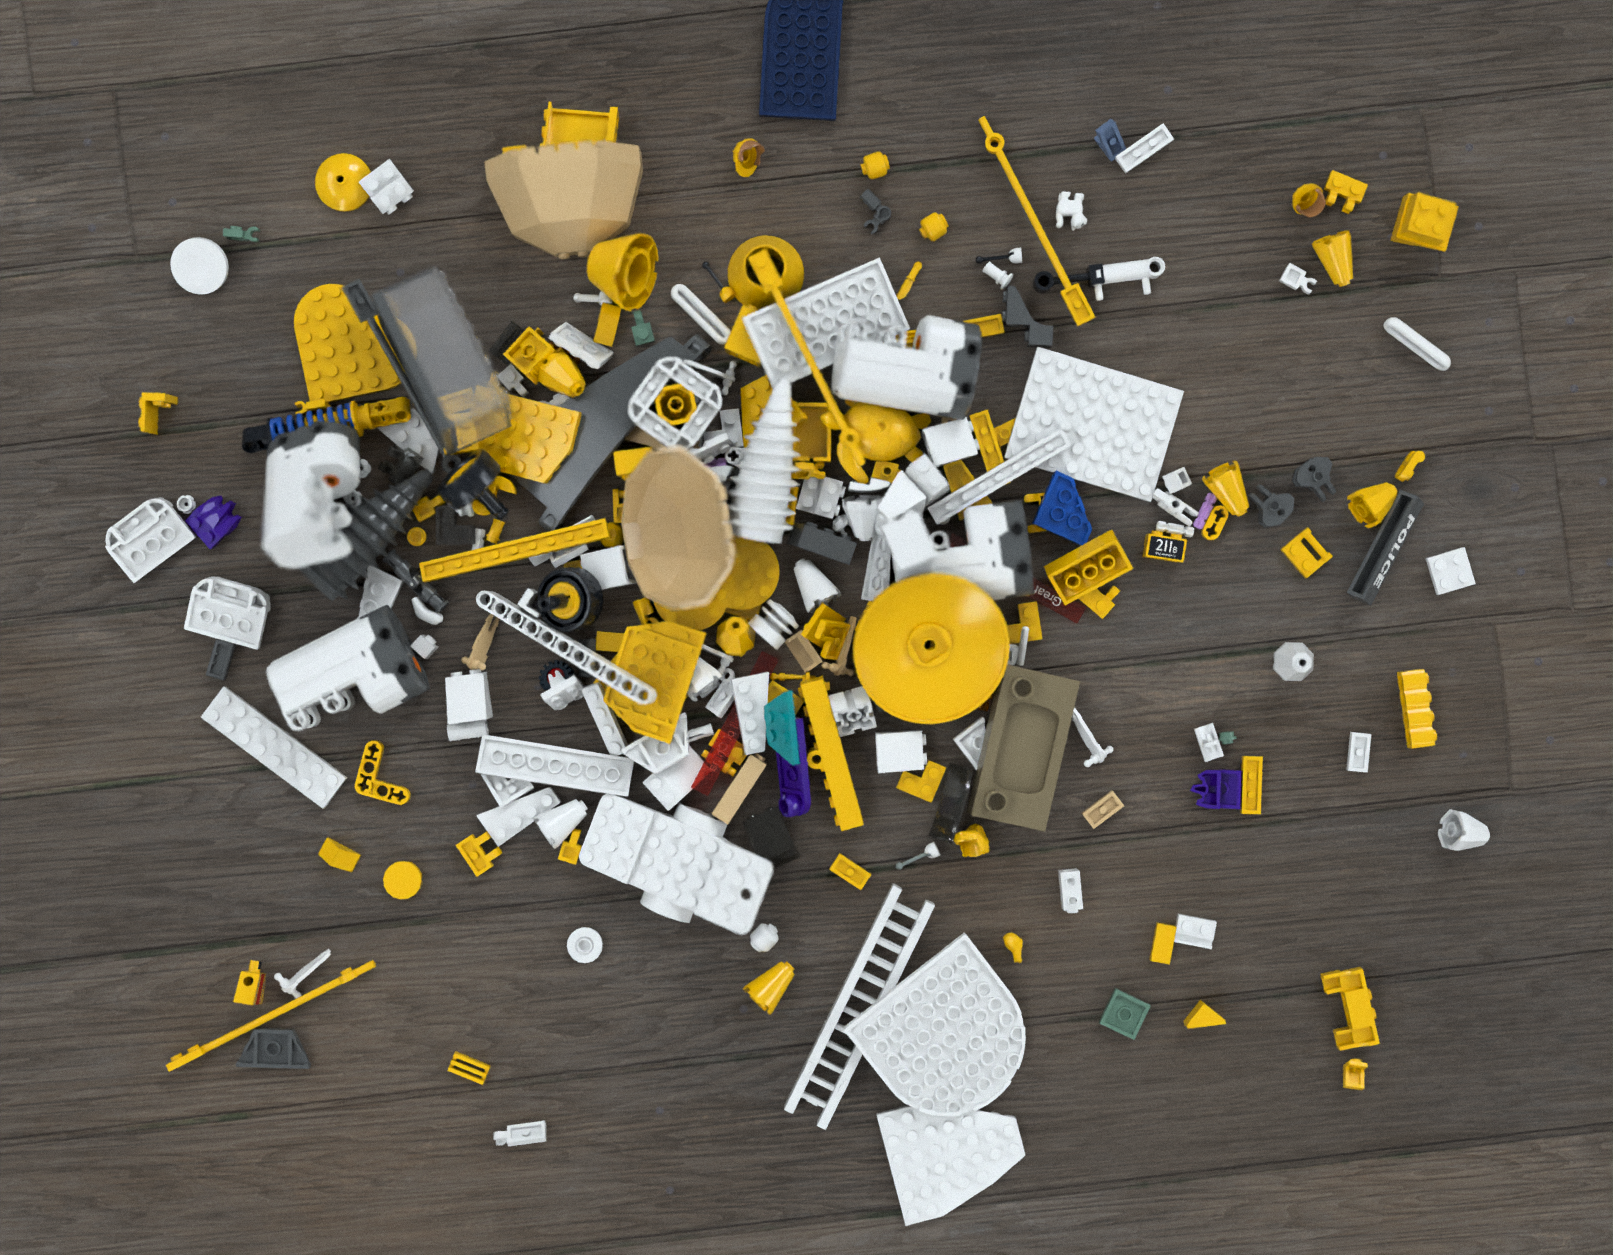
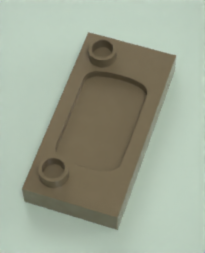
(1023, 748)

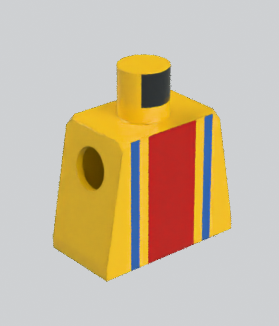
(250, 992)

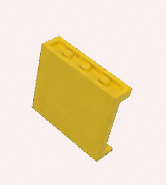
(578, 126)

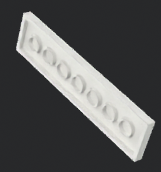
(274, 747)
(554, 765)

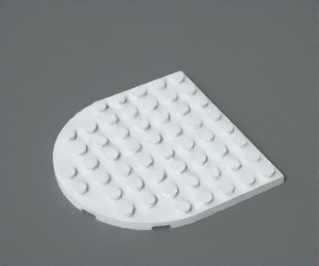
(944, 1033)

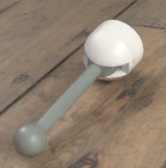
(930, 851)

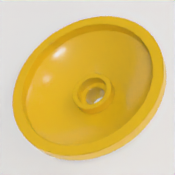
(347, 194)

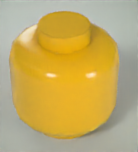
(875, 165)
(933, 226)

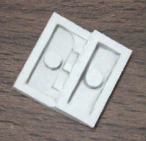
(874, 486)

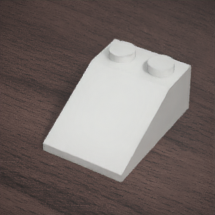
(676, 780)

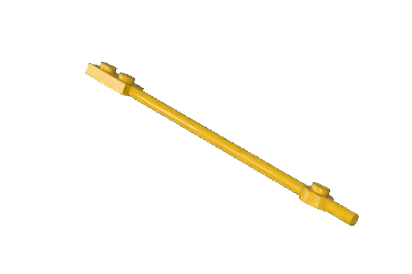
(771, 282)
(1072, 294)
(196, 1051)

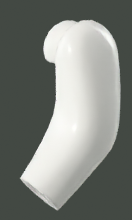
(424, 613)

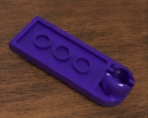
(794, 780)

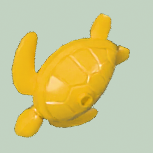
(882, 432)

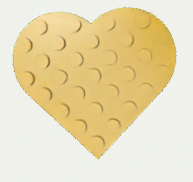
(337, 350)
(745, 587)

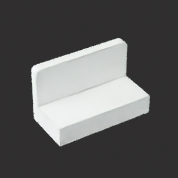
(527, 601)

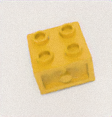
(149, 407)

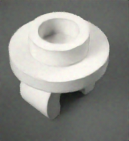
(839, 524)

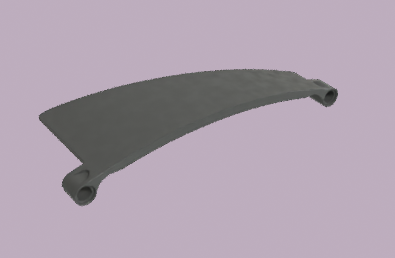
(603, 426)

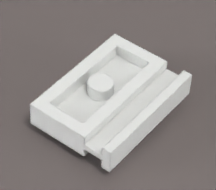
(1195, 931)

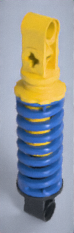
(353, 416)

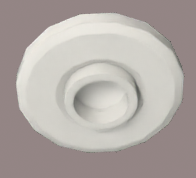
(584, 945)

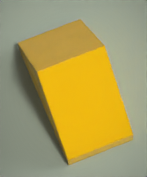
(338, 855)
(1203, 1016)

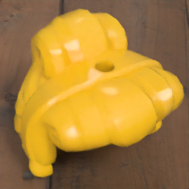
(972, 841)

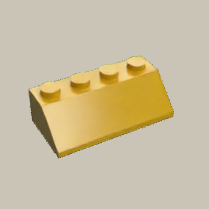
(1088, 567)

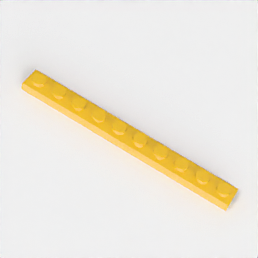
(514, 550)

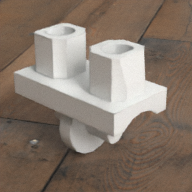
(1208, 742)

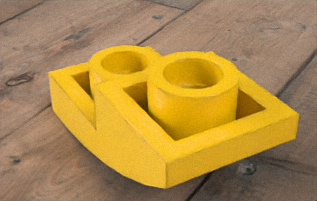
(607, 324)

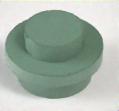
(1227, 737)

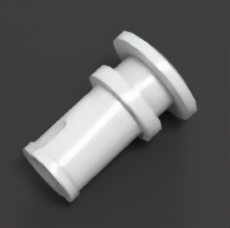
(998, 275)

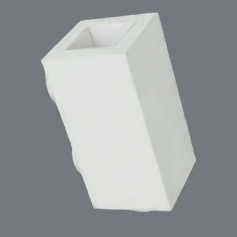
(1070, 890)

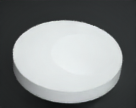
(199, 265)

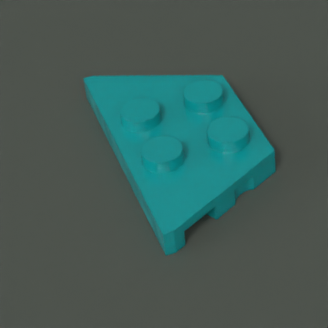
(782, 727)

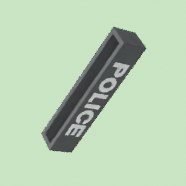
(1385, 547)

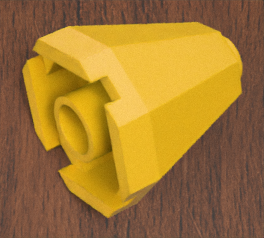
(562, 375)
(676, 397)
(1372, 503)
(735, 636)

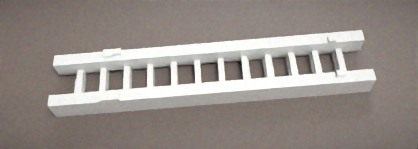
(839, 1006)

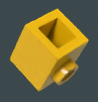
(885, 471)

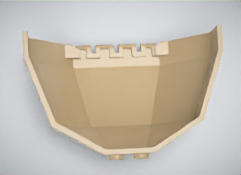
(567, 196)
(676, 529)

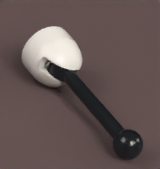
(1014, 256)

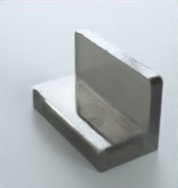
(505, 341)

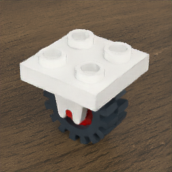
(560, 685)

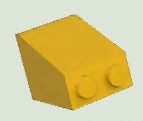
(739, 342)

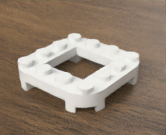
(691, 380)

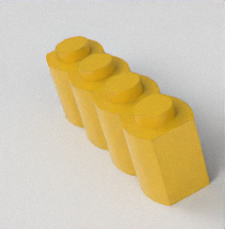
(1416, 710)

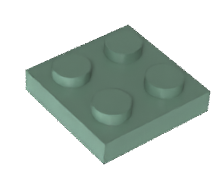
(1124, 1013)

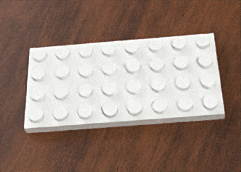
(819, 313)

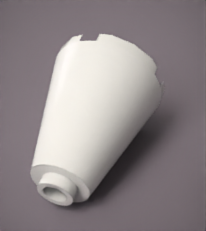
(814, 585)
(561, 821)

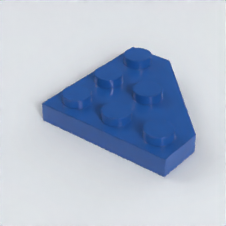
(1063, 510)

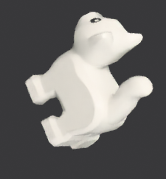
(1070, 208)

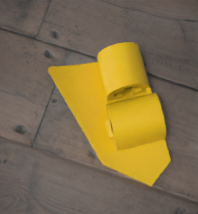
(643, 609)

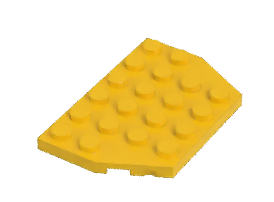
(536, 441)
(664, 659)

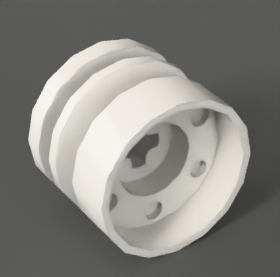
(773, 624)

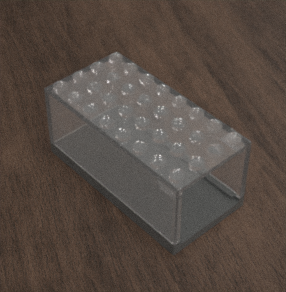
(443, 360)

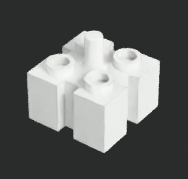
(852, 711)

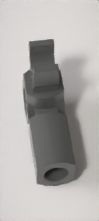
(882, 213)

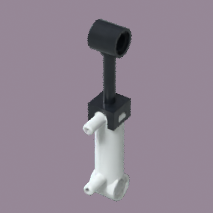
(1110, 273)

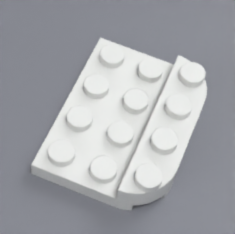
(147, 537)
(228, 611)

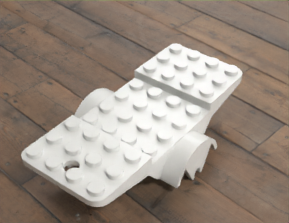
(677, 862)

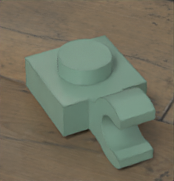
(237, 233)
(643, 331)

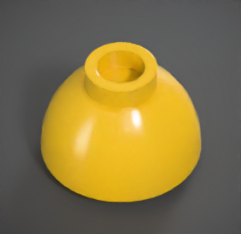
(616, 536)

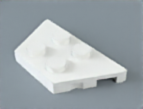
(416, 437)
(659, 755)

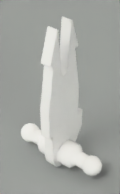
(728, 376)
(725, 661)
(1098, 754)
(290, 985)

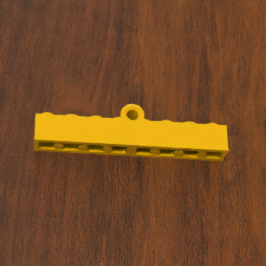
(830, 749)

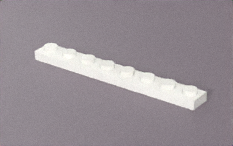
(999, 476)

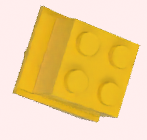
(1424, 221)

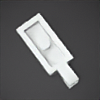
(522, 1134)

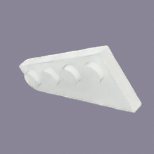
(878, 568)
(379, 590)
(750, 698)
(515, 816)

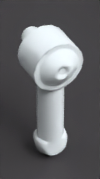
(592, 298)

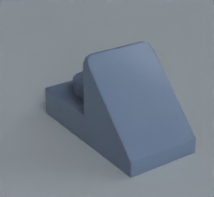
(1109, 139)

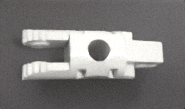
(1166, 500)

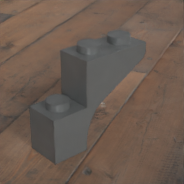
(1018, 316)

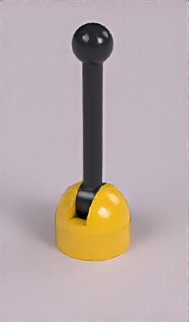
(726, 293)

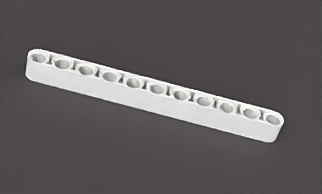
(574, 647)

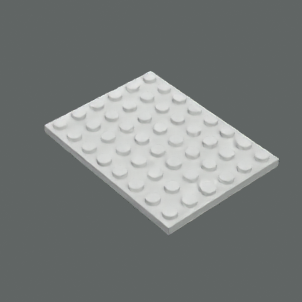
(1109, 417)

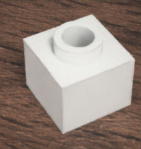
(1177, 480)
(424, 646)

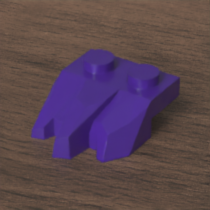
(213, 521)
(1219, 789)

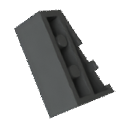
(822, 542)

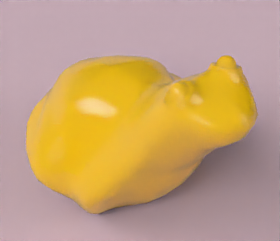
(1014, 944)

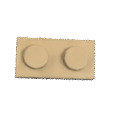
(1102, 809)

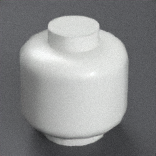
(764, 937)

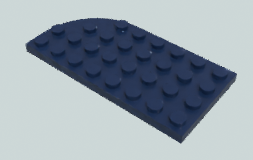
(801, 59)

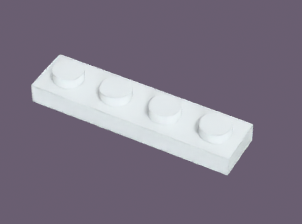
(604, 718)

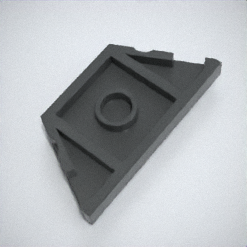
(274, 1050)

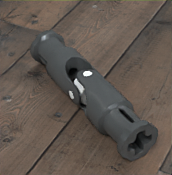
(413, 579)

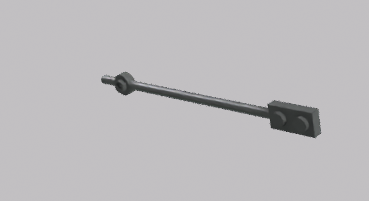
(365, 310)

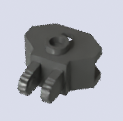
(1316, 477)
(1270, 505)

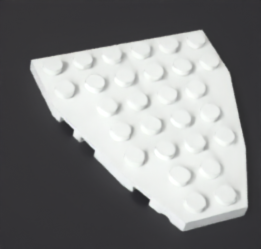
(946, 1158)

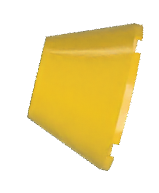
(624, 269)
(754, 294)

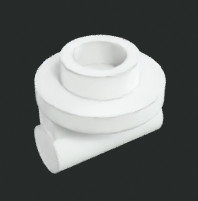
(467, 510)

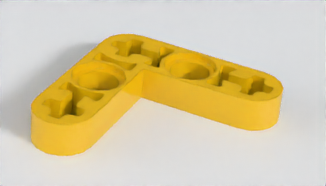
(373, 783)

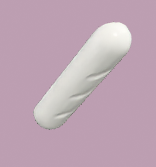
(700, 313)
(1417, 343)

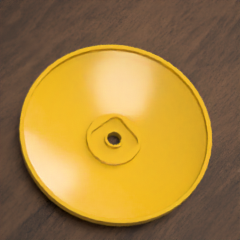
(937, 681)

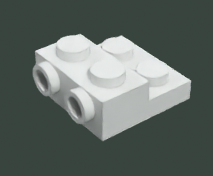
(386, 187)
(821, 496)

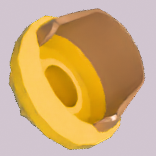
(747, 156)
(1308, 200)

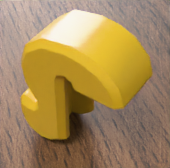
(499, 483)

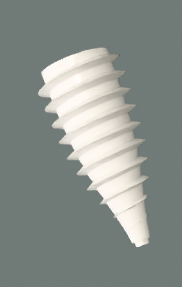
(765, 473)

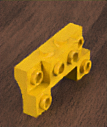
(1357, 1008)

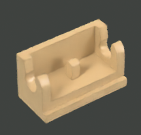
(803, 651)

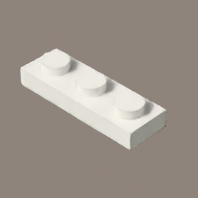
(1144, 148)

